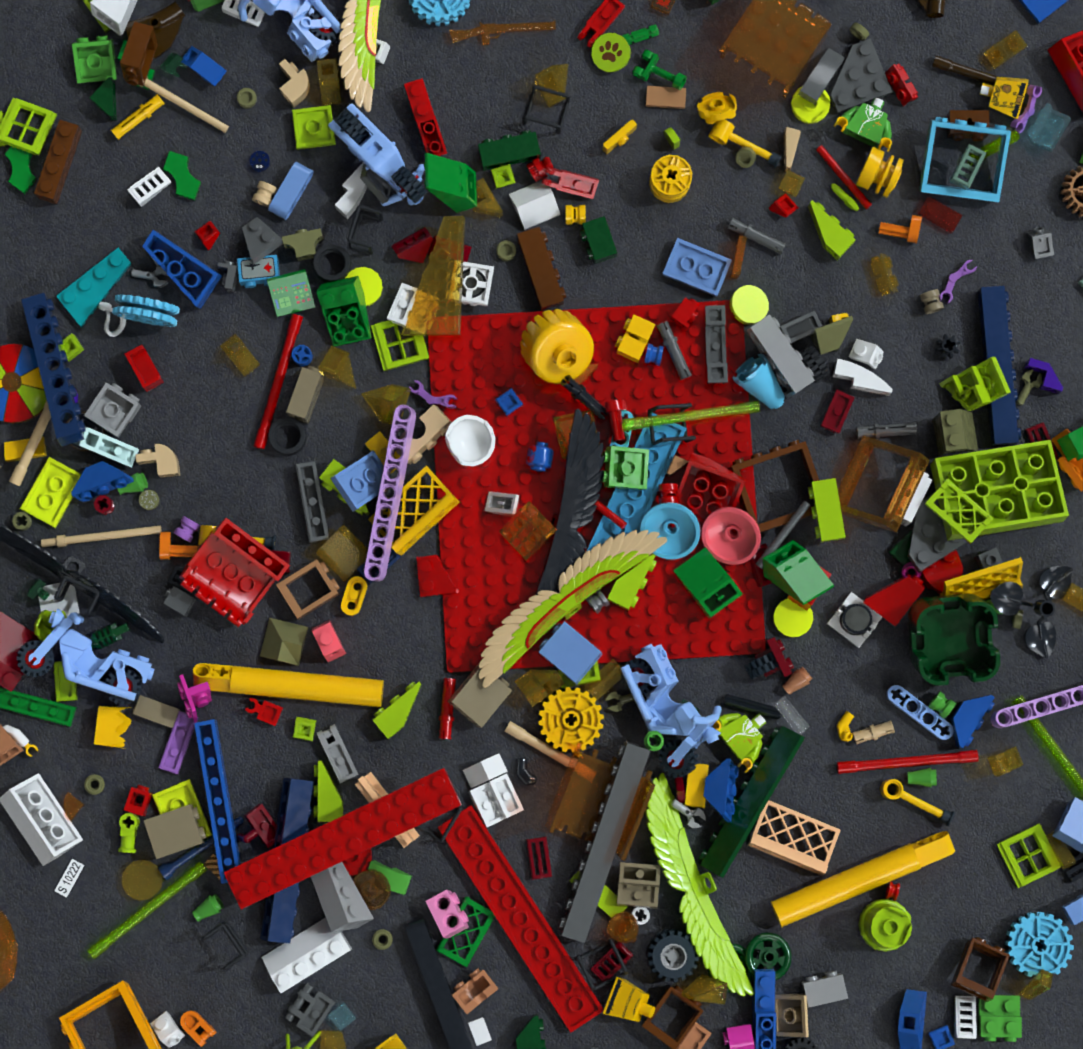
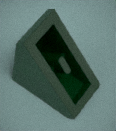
(105, 98)

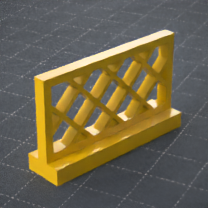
(428, 519)
(985, 580)

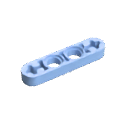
(918, 714)

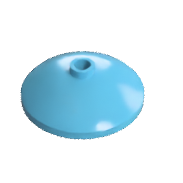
(681, 538)

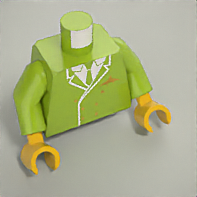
(741, 736)

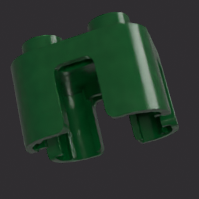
(953, 638)

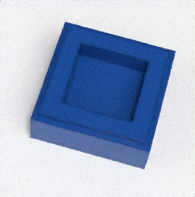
(509, 402)
(941, 1037)

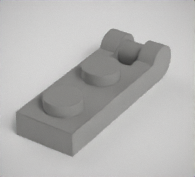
(337, 754)

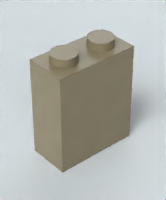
(305, 394)
(479, 702)
(175, 831)

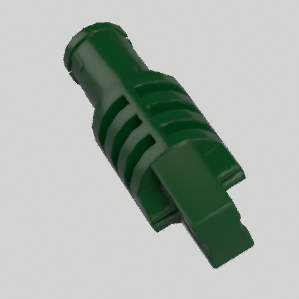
(108, 635)

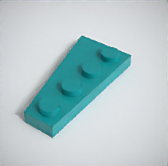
(91, 288)

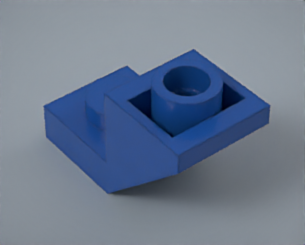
(203, 66)

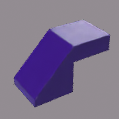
(1049, 380)

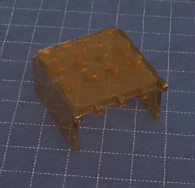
(777, 39)
(583, 792)

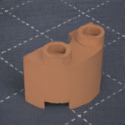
(474, 991)

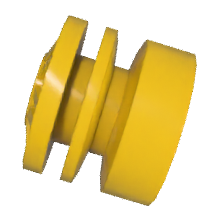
(880, 172)
(666, 188)

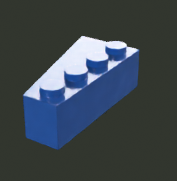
(185, 270)

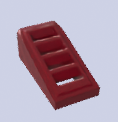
(623, 949)

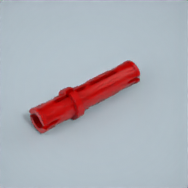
(447, 709)

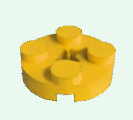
(717, 107)

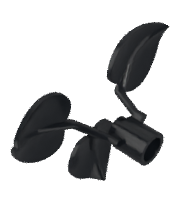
(1008, 597)

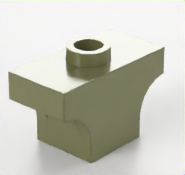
(303, 243)

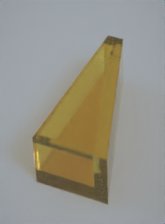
(1061, 851)
(1037, 985)

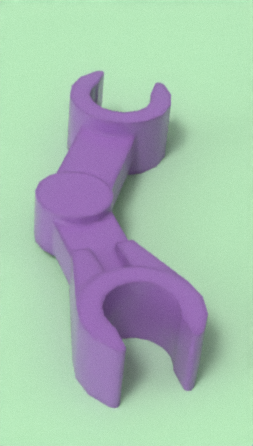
(1020, 123)
(953, 278)
(443, 401)

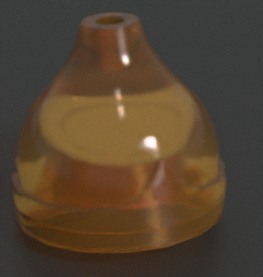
(623, 927)

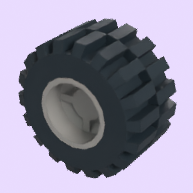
(672, 955)

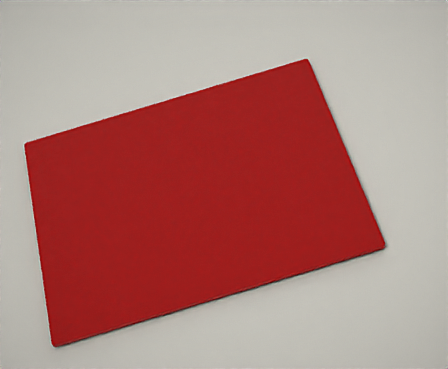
(491, 572)

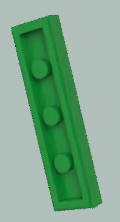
(37, 707)

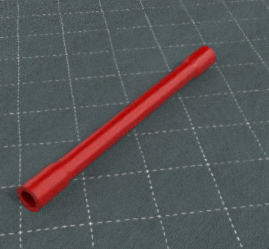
(292, 332)
(959, 757)

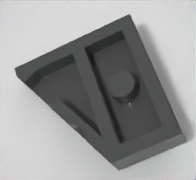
(260, 239)

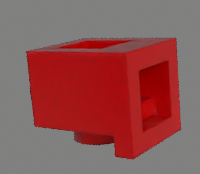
(685, 313)
(132, 804)

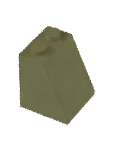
(955, 432)

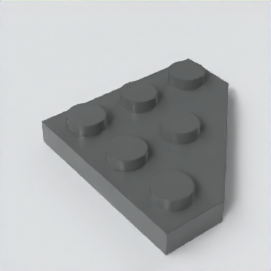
(860, 78)
(929, 538)

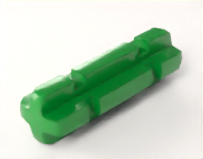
(641, 34)

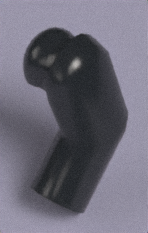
(523, 774)

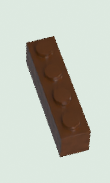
(58, 162)
(540, 268)

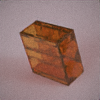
(527, 530)

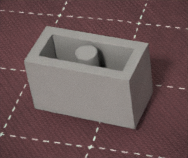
(824, 989)

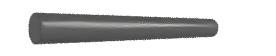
(784, 532)

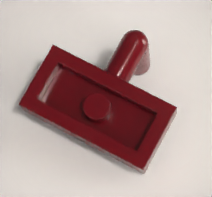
(262, 826)

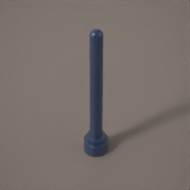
(167, 870)

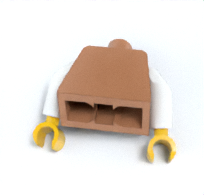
(12, 742)

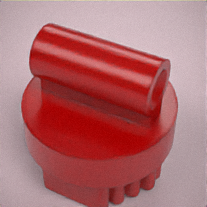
(538, 167)

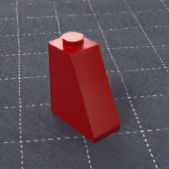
(896, 598)

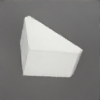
(502, 503)
(485, 770)

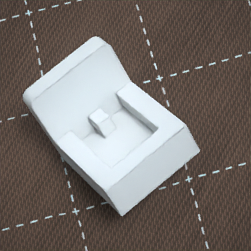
(866, 353)
(167, 1030)

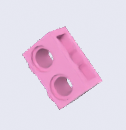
(443, 917)

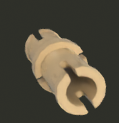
(873, 732)

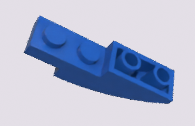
(764, 1009)

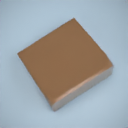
(676, 464)

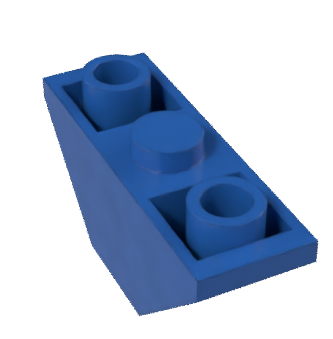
(99, 480)
(968, 718)
(721, 789)
(912, 1019)

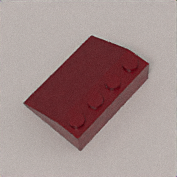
(12, 637)

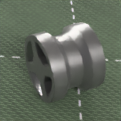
(597, 601)

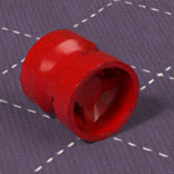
(668, 493)

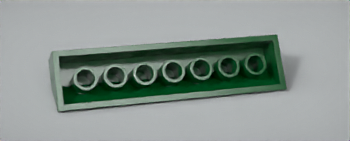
(751, 800)

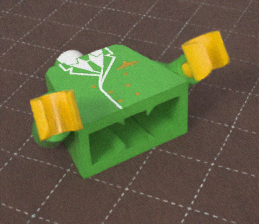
(867, 124)

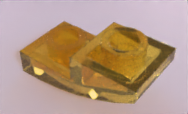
(1005, 49)

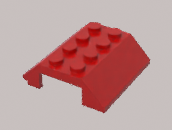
(232, 572)

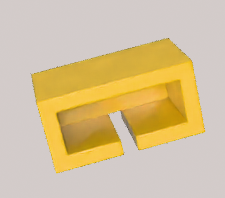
(635, 339)

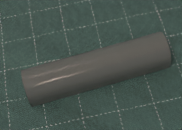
(312, 502)

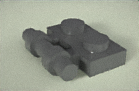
(314, 1014)

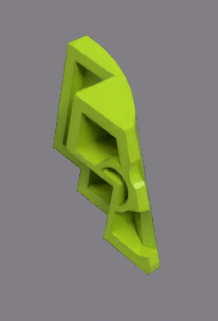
(978, 385)

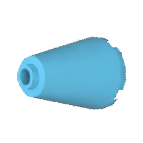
(760, 381)

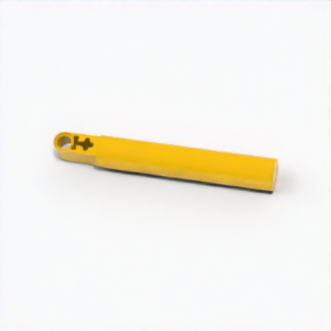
(290, 684)
(861, 878)

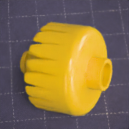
(557, 346)

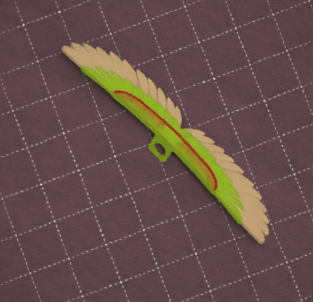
(359, 49)
(548, 607)

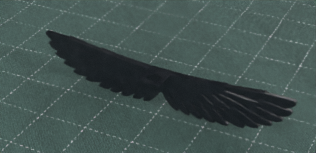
(577, 501)
(51, 563)

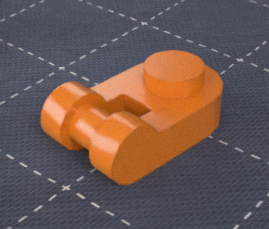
(191, 1022)

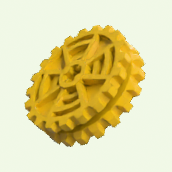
(583, 729)

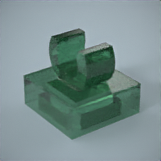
(171, 63)
(37, 589)

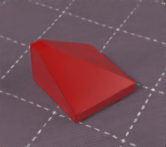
(783, 206)
(208, 234)

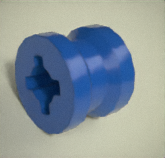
(299, 350)
(654, 354)

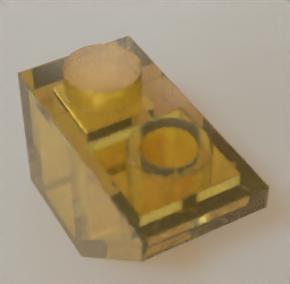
(329, 81)
(539, 684)

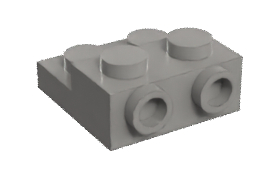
(113, 409)

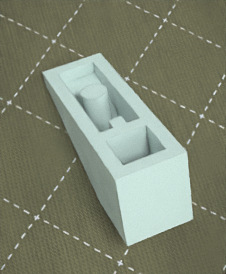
(108, 447)

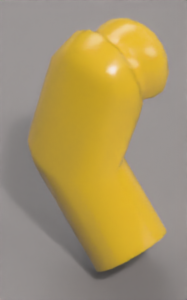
(843, 727)

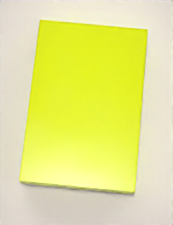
(51, 492)
(180, 796)

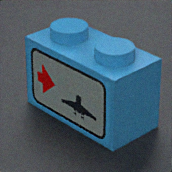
(258, 273)

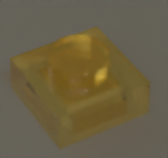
(791, 183)

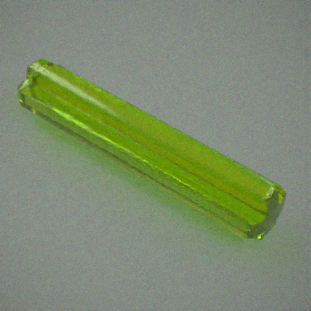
(993, 147)

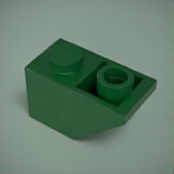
(530, 1035)

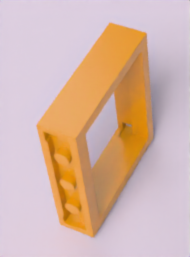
(122, 988)

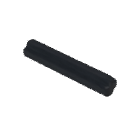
(752, 706)

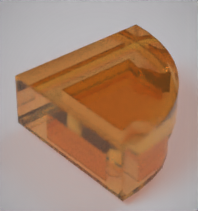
(72, 805)

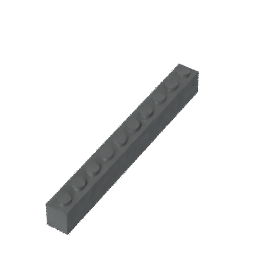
(604, 841)

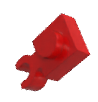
(267, 711)

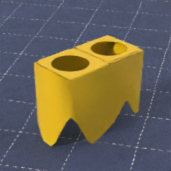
(110, 726)

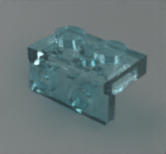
(1048, 128)

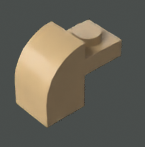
(297, 87)
(164, 457)

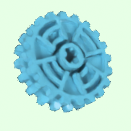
(439, 10)
(145, 310)
(1052, 936)

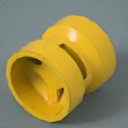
(575, 214)

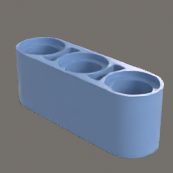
(290, 190)

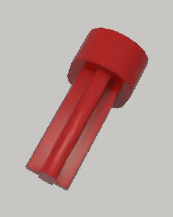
(614, 409)

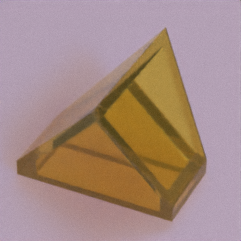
(555, 79)
(338, 366)
(385, 401)
(706, 990)

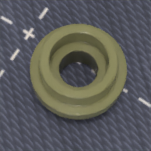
(88, 787)
(375, 939)

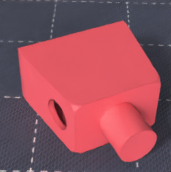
(328, 641)

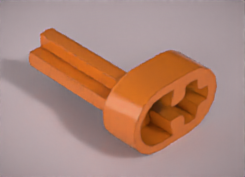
(910, 233)
(167, 550)

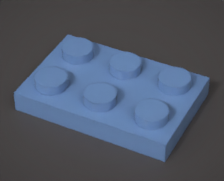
(697, 267)
(360, 481)

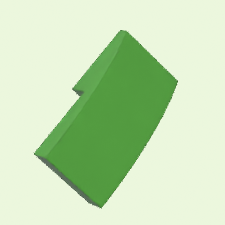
(397, 879)

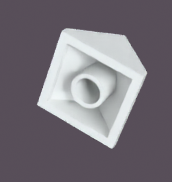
(534, 204)

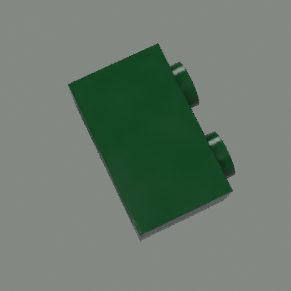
(599, 240)

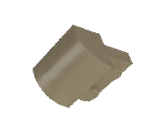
(638, 885)

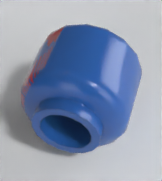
(540, 457)

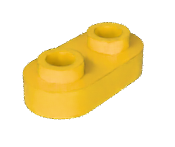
(354, 596)

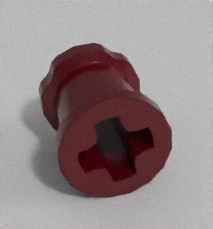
(104, 511)

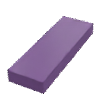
(177, 743)

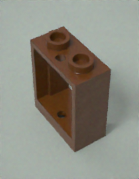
(138, 54)
(972, 987)
(660, 1034)

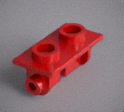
(896, 77)

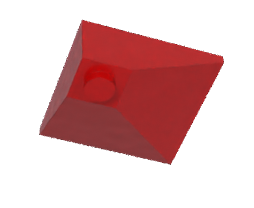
(708, 487)

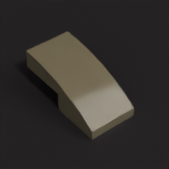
(155, 711)

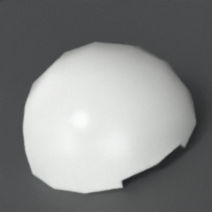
(470, 440)

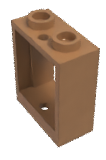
(332, 584)

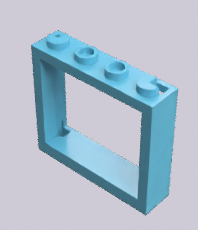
(957, 191)

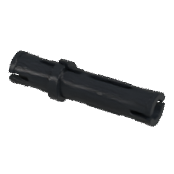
(579, 392)

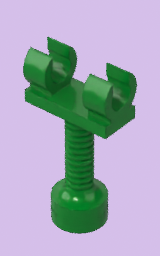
(677, 80)

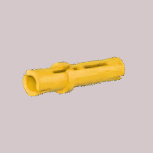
(138, 116)

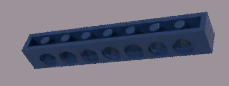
(65, 432)

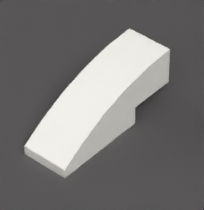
(355, 190)
(861, 378)

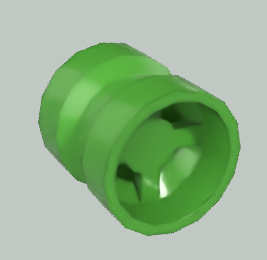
(942, 704)

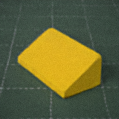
(14, 449)

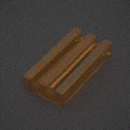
(738, 259)

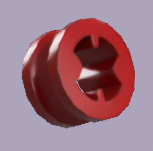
(892, 891)

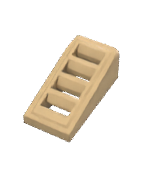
(791, 139)

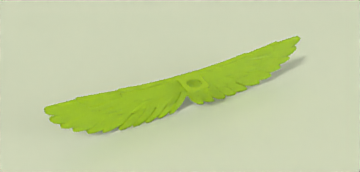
(683, 875)

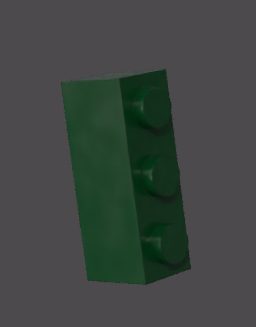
(509, 150)

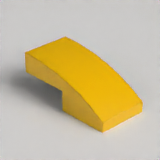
(695, 786)

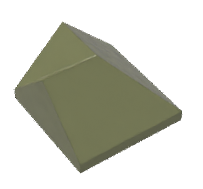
(831, 336)
(284, 641)

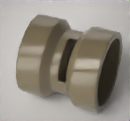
(930, 298)

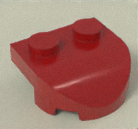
(943, 570)

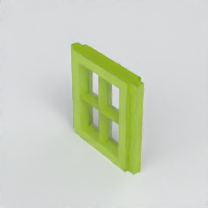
(42, 132)
(383, 350)
(1044, 848)

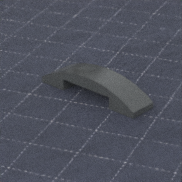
(715, 344)

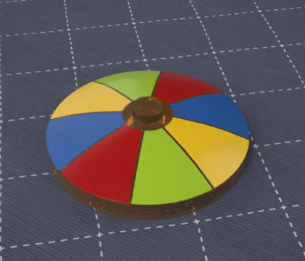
(20, 384)

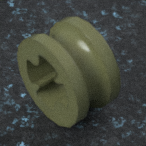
(22, 515)

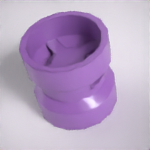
(186, 529)

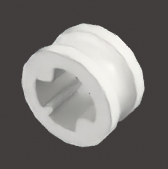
(646, 912)

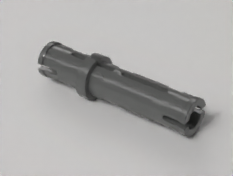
(756, 235)
(674, 350)
(877, 431)

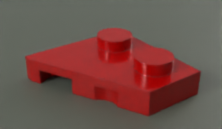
(433, 577)

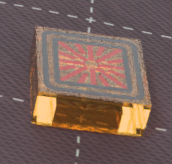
(663, 5)

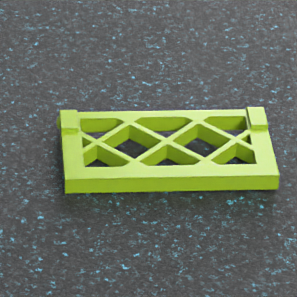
(958, 526)

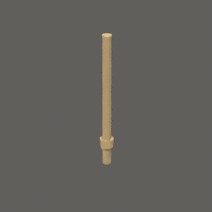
(185, 105)
(62, 540)

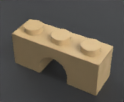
(436, 425)

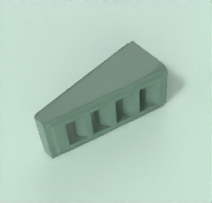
(970, 177)

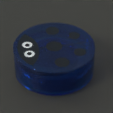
(260, 161)

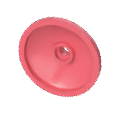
(729, 546)

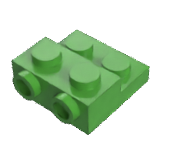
(94, 59)
(625, 467)
(1000, 1018)

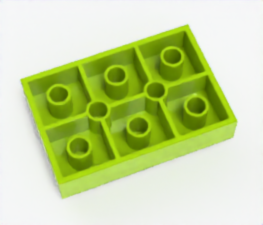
(1010, 483)

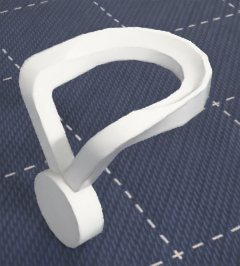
(107, 308)

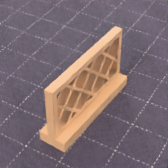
(373, 790)
(789, 854)

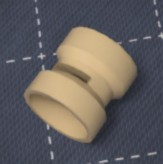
(264, 193)

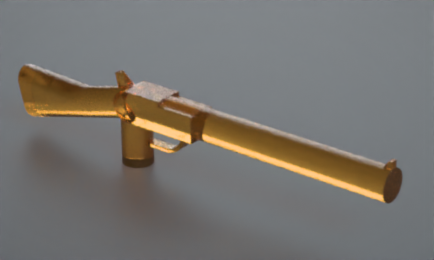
(486, 29)

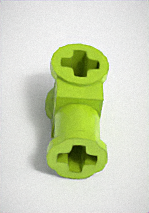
(128, 833)

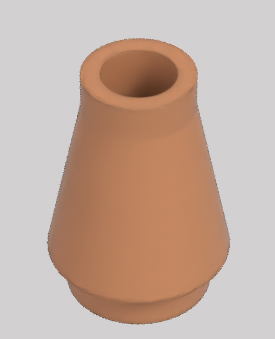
(798, 680)

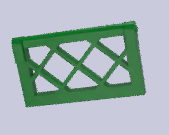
(473, 947)

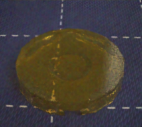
(142, 880)

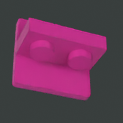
(194, 696)

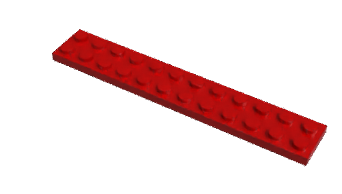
(342, 838)
(521, 920)

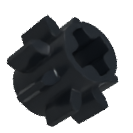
(945, 351)

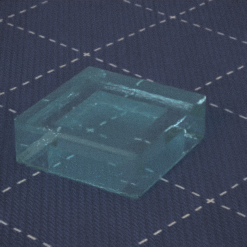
(342, 1016)

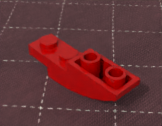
(425, 117)

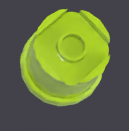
(885, 925)

